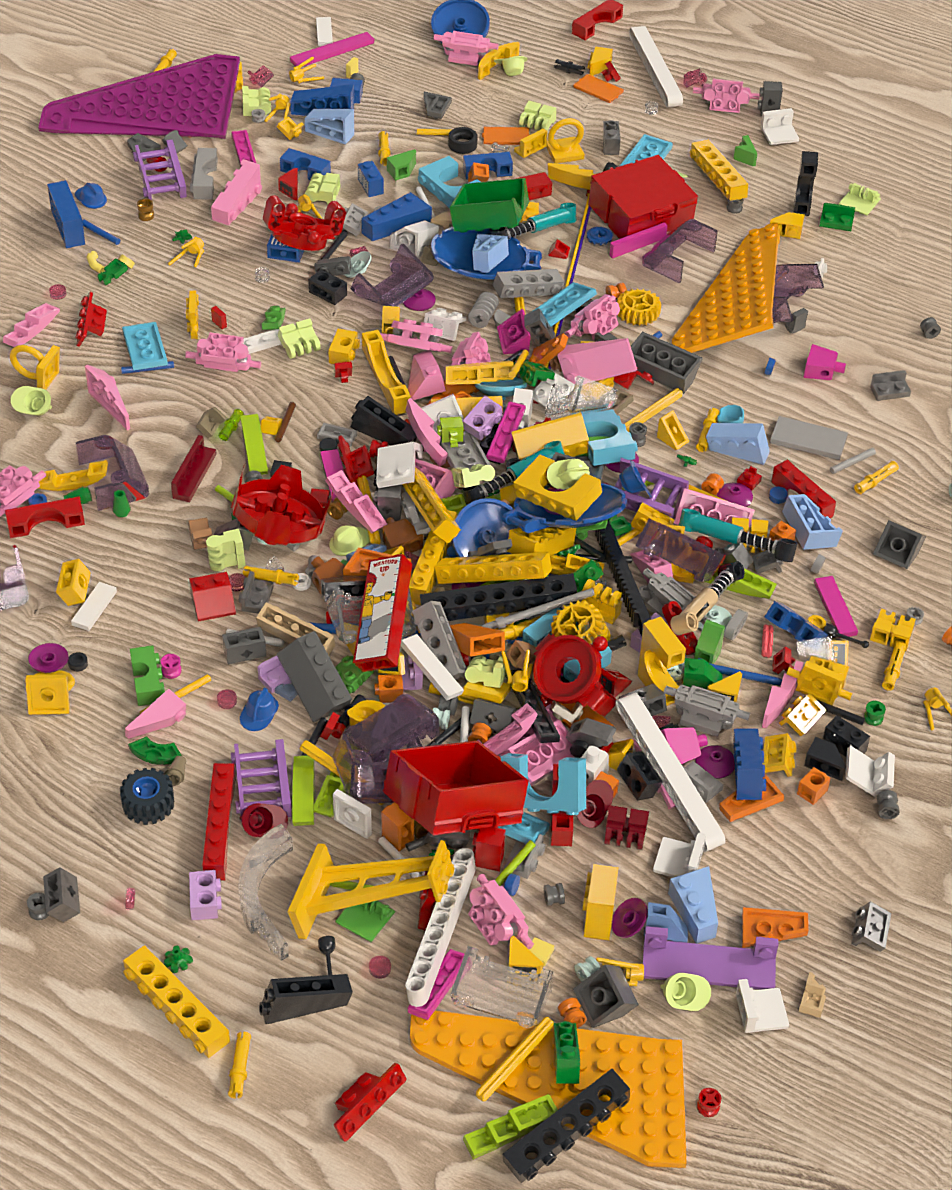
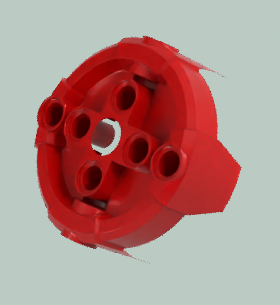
(279, 508)

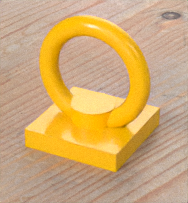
(568, 148)
(46, 368)
(49, 692)

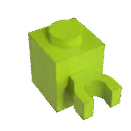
(451, 430)

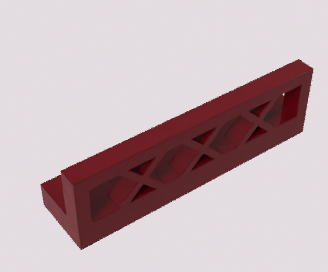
(192, 470)

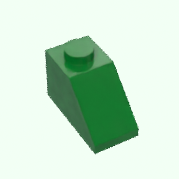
(699, 673)

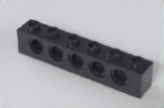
(608, 1084)

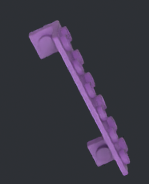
(715, 963)

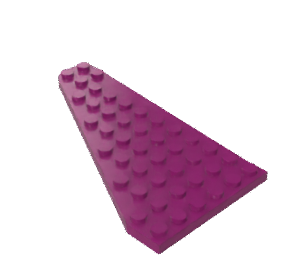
(183, 98)

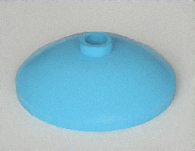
(502, 387)

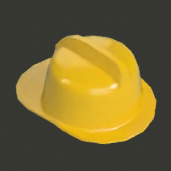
(363, 710)

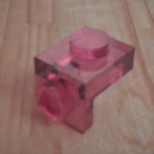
(261, 76)
(694, 77)

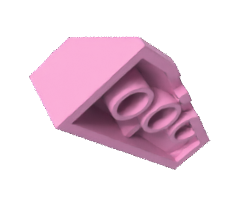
(104, 390)
(439, 478)

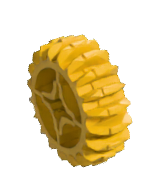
(639, 307)
(588, 618)

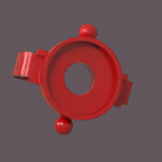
(301, 229)
(586, 689)

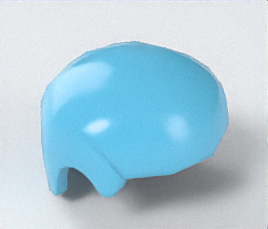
(731, 414)

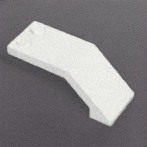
(397, 464)

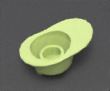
(513, 65)
(31, 400)
(566, 473)
(348, 539)
(687, 991)

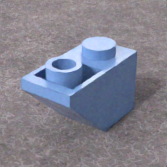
(665, 917)

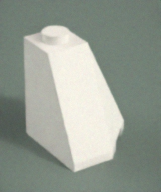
(414, 237)

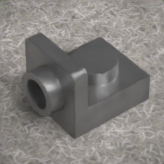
(765, 561)

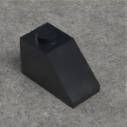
(825, 758)

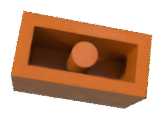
(397, 826)

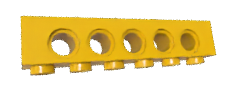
(719, 170)
(432, 507)
(493, 568)
(424, 572)
(144, 962)

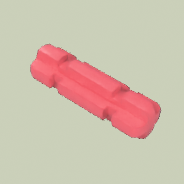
(767, 641)

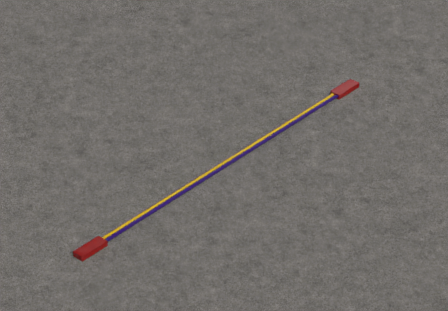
(573, 265)

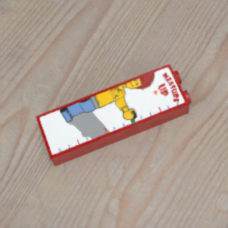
(382, 613)

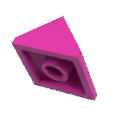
(513, 334)

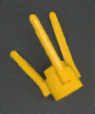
(297, 73)
(281, 103)
(305, 205)
(194, 246)
(520, 678)
(936, 700)
(632, 971)

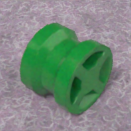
(874, 713)

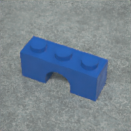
(303, 161)
(499, 162)
(792, 622)

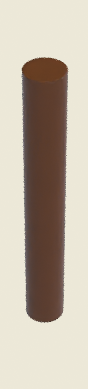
(283, 426)

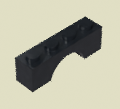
(805, 182)

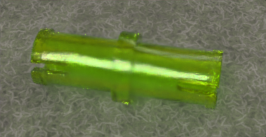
(230, 425)

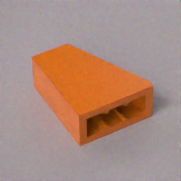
(478, 640)

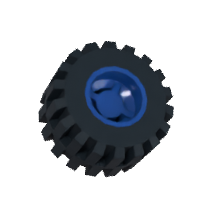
(147, 796)

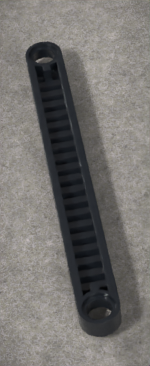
(623, 577)

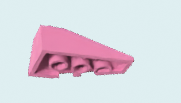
(425, 376)
(710, 507)

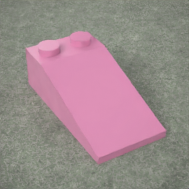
(597, 360)
(542, 755)

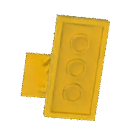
(311, 893)

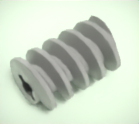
(483, 309)

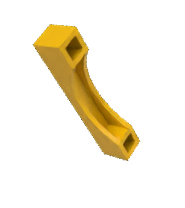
(392, 388)

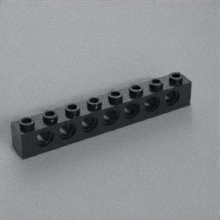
(502, 597)

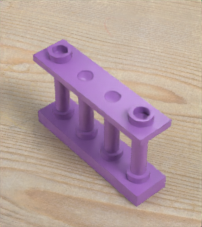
(175, 174)
(660, 480)
(279, 769)

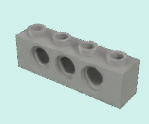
(528, 283)
(441, 630)

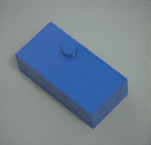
(66, 214)

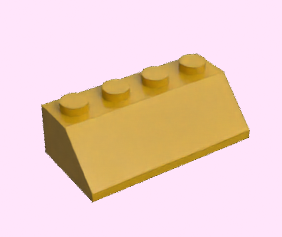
(568, 430)

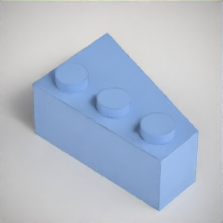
(331, 124)
(489, 251)
(739, 441)
(811, 526)
(695, 903)

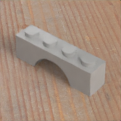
(204, 163)

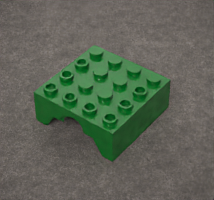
(489, 205)

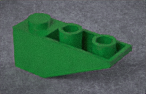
(566, 1053)

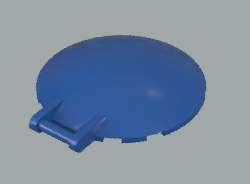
(455, 252)
(604, 507)

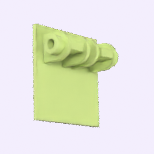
(861, 200)

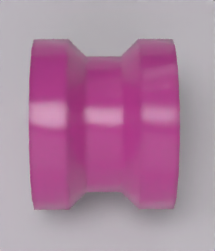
(171, 666)

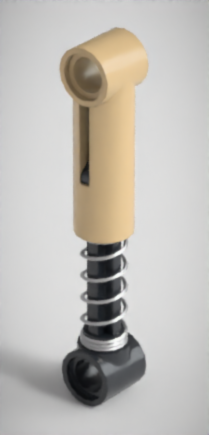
(706, 599)

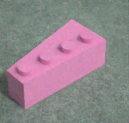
(237, 193)

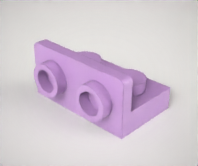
(272, 674)
(413, 675)

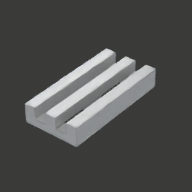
(333, 432)

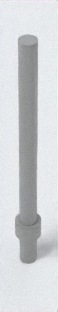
(501, 622)

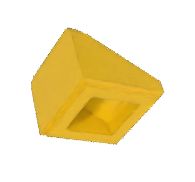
(270, 425)

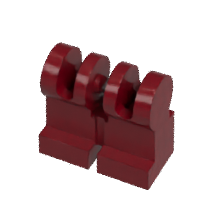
(619, 822)

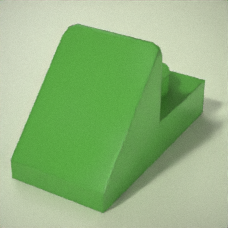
(746, 152)

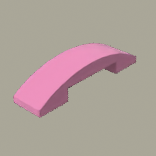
(512, 733)

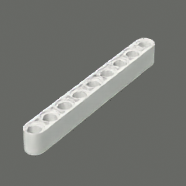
(656, 66)
(670, 770)
(440, 929)

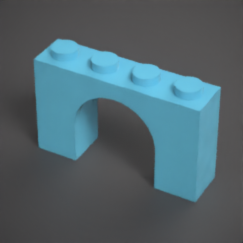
(435, 174)
(611, 449)
(540, 628)
(571, 785)

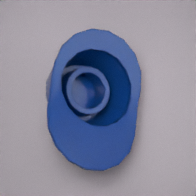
(91, 196)
(632, 480)
(258, 710)

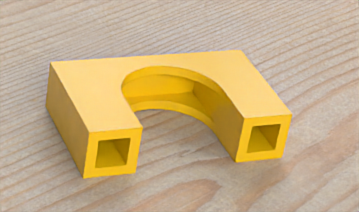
(569, 503)
(658, 653)

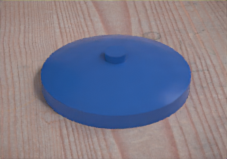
(460, 16)
(481, 525)

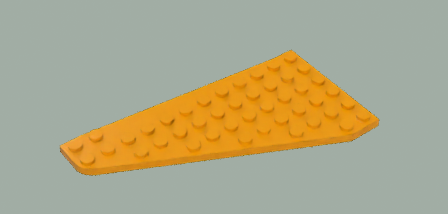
(738, 298)
(644, 1129)

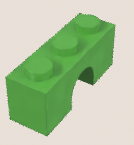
(145, 663)

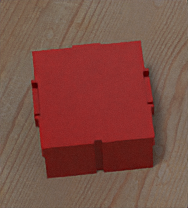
(641, 197)
(455, 787)

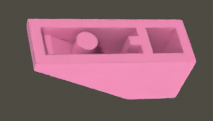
(655, 564)
(158, 715)

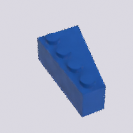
(322, 98)
(394, 216)
(748, 764)

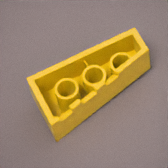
(544, 540)

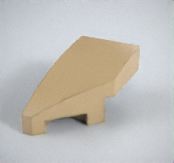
(442, 219)
(813, 997)

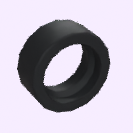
(460, 146)

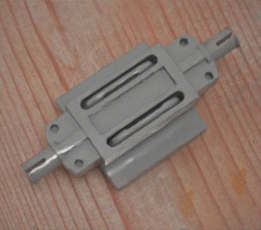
(666, 590)
(705, 709)

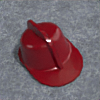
(598, 798)
(261, 818)

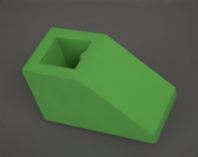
(402, 164)
(710, 642)

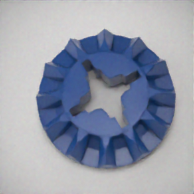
(606, 235)

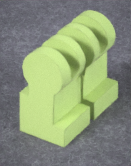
(255, 99)
(542, 117)
(323, 187)
(293, 335)
(470, 477)
(226, 550)
(486, 670)

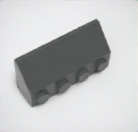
(665, 361)
(314, 676)

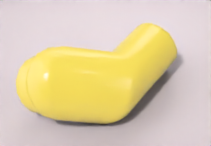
(91, 258)

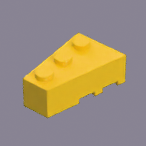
(599, 901)

